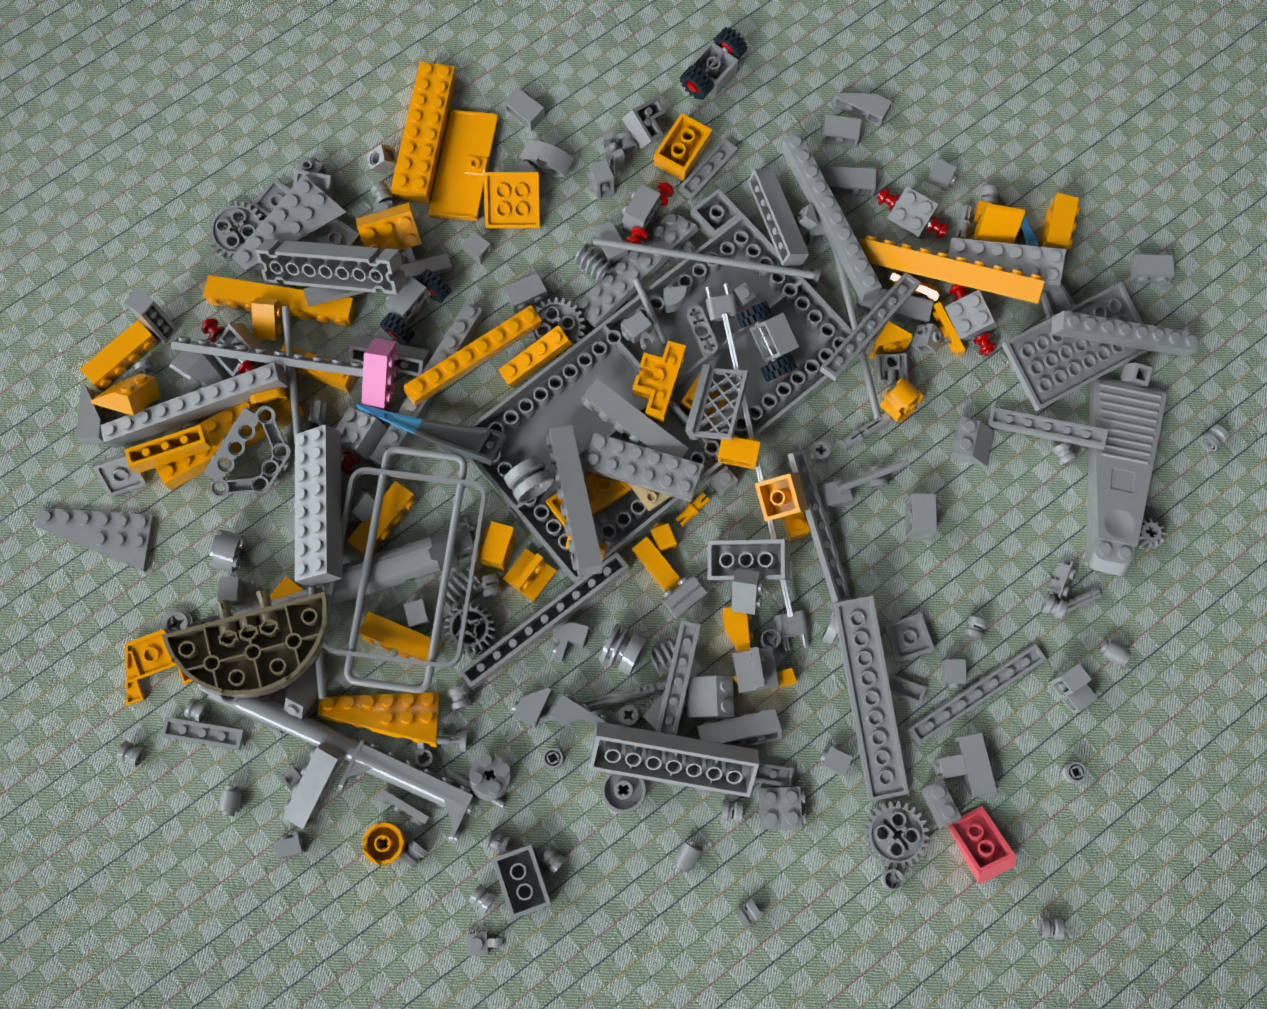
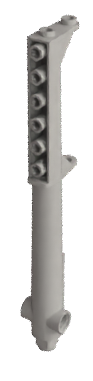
(361, 757)

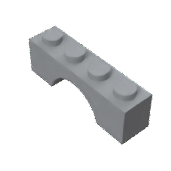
(566, 711)

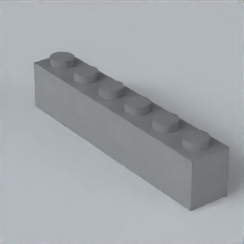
(778, 217)
(630, 420)

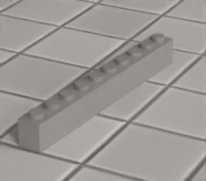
(831, 217)
(456, 338)
(192, 405)
(543, 622)

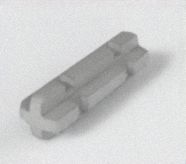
(1083, 599)

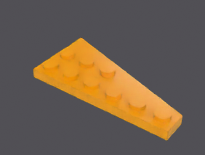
(394, 715)

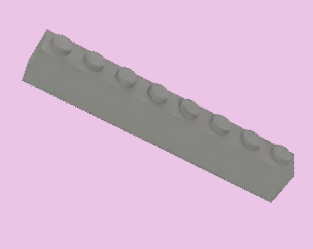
(1124, 333)
(575, 501)

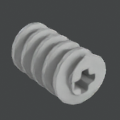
(591, 263)
(459, 587)
(663, 654)

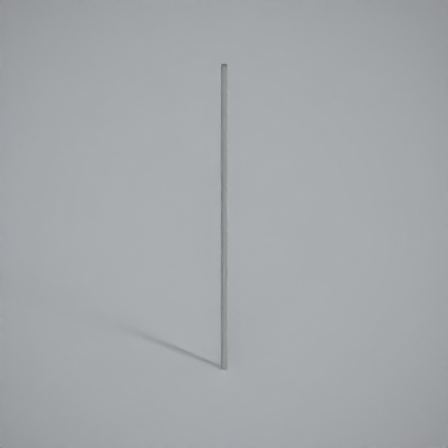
(297, 429)

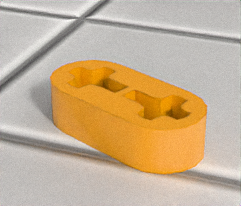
(268, 397)

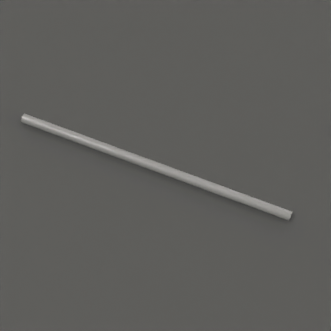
(703, 258)
(862, 356)

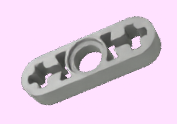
(701, 338)

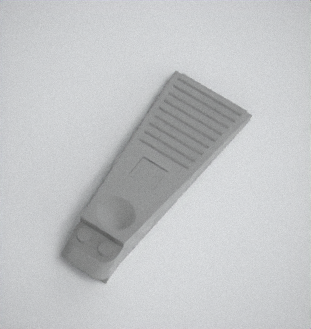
(1120, 472)

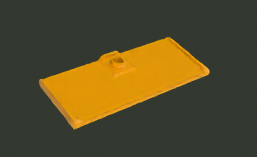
(462, 165)

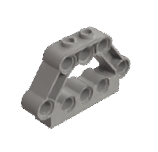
(247, 483)

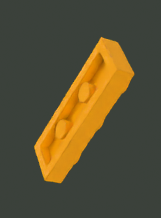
(955, 344)

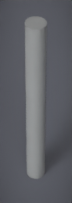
(650, 311)
(873, 475)

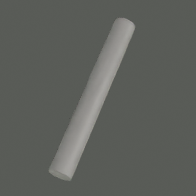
(466, 783)

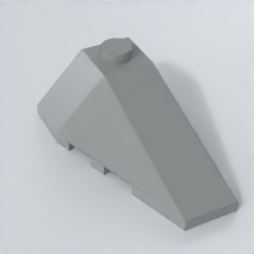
(200, 366)

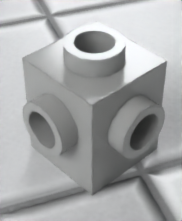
(310, 165)
(927, 338)

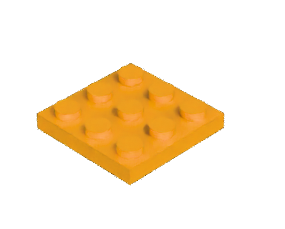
(511, 200)

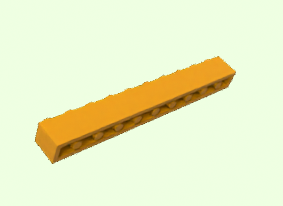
(953, 271)

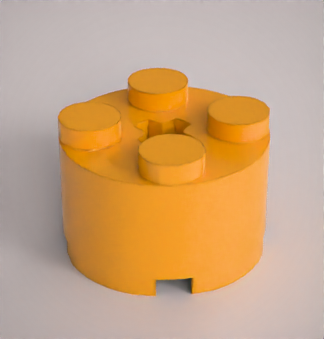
(901, 400)
(373, 848)

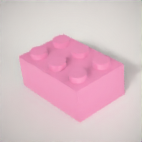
(379, 373)

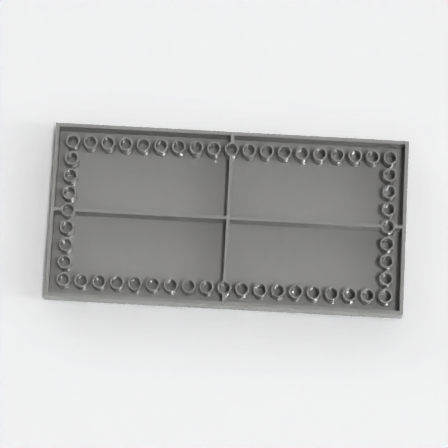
(556, 392)

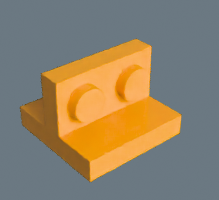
(530, 575)

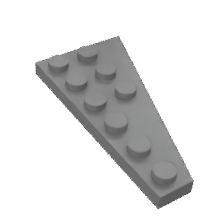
(294, 217)
(112, 534)

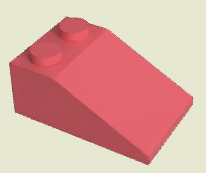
(982, 845)

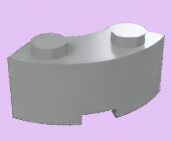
(547, 157)

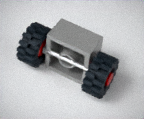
(714, 65)
(410, 303)
(772, 338)

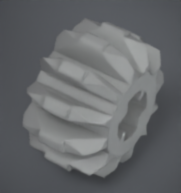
(1152, 530)

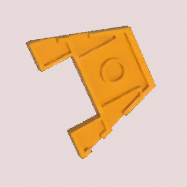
(144, 658)

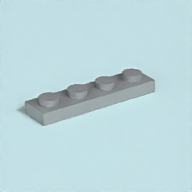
(708, 169)
(203, 733)

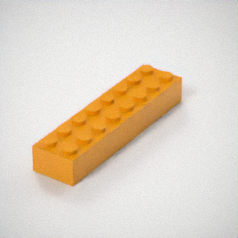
(424, 133)
(217, 427)

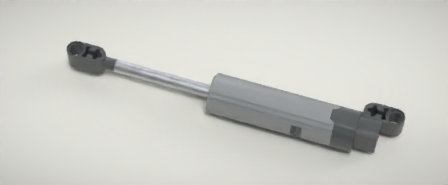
(390, 567)

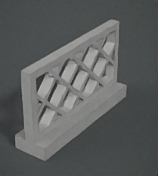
(702, 397)

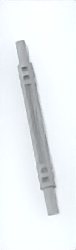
(617, 697)

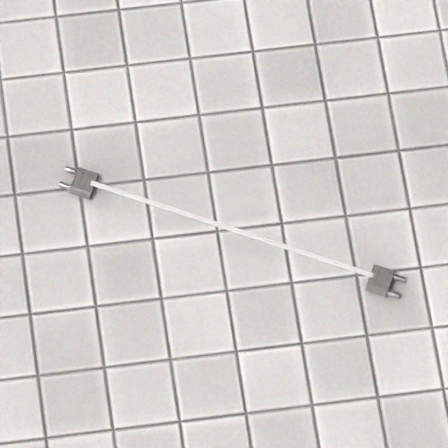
(723, 309)

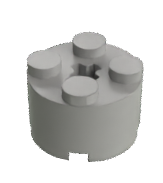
(227, 551)
(496, 786)

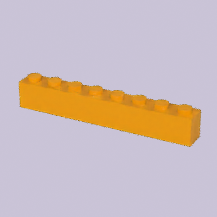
(242, 293)
(472, 355)

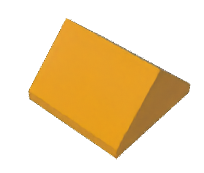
(891, 340)

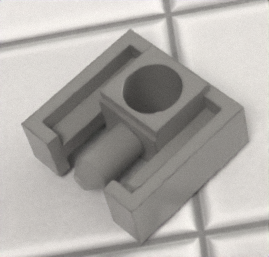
(612, 152)
(881, 366)

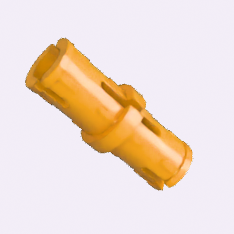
(692, 509)

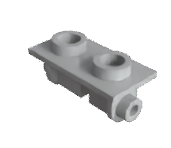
(1065, 573)

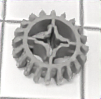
(454, 638)

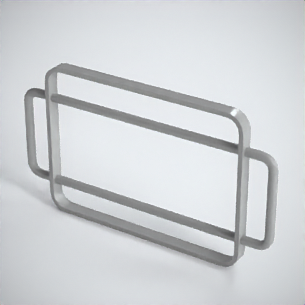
(383, 473)

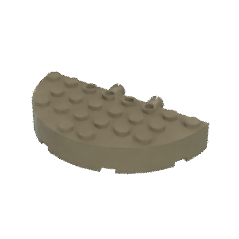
(254, 649)

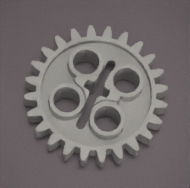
(223, 239)
(565, 312)
(882, 847)

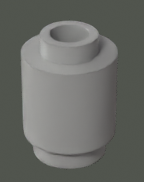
(1114, 652)
(230, 800)
(687, 856)

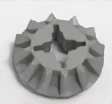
(180, 614)

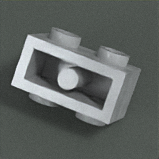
(601, 179)

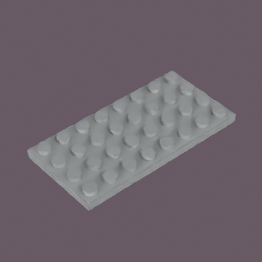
(1059, 365)

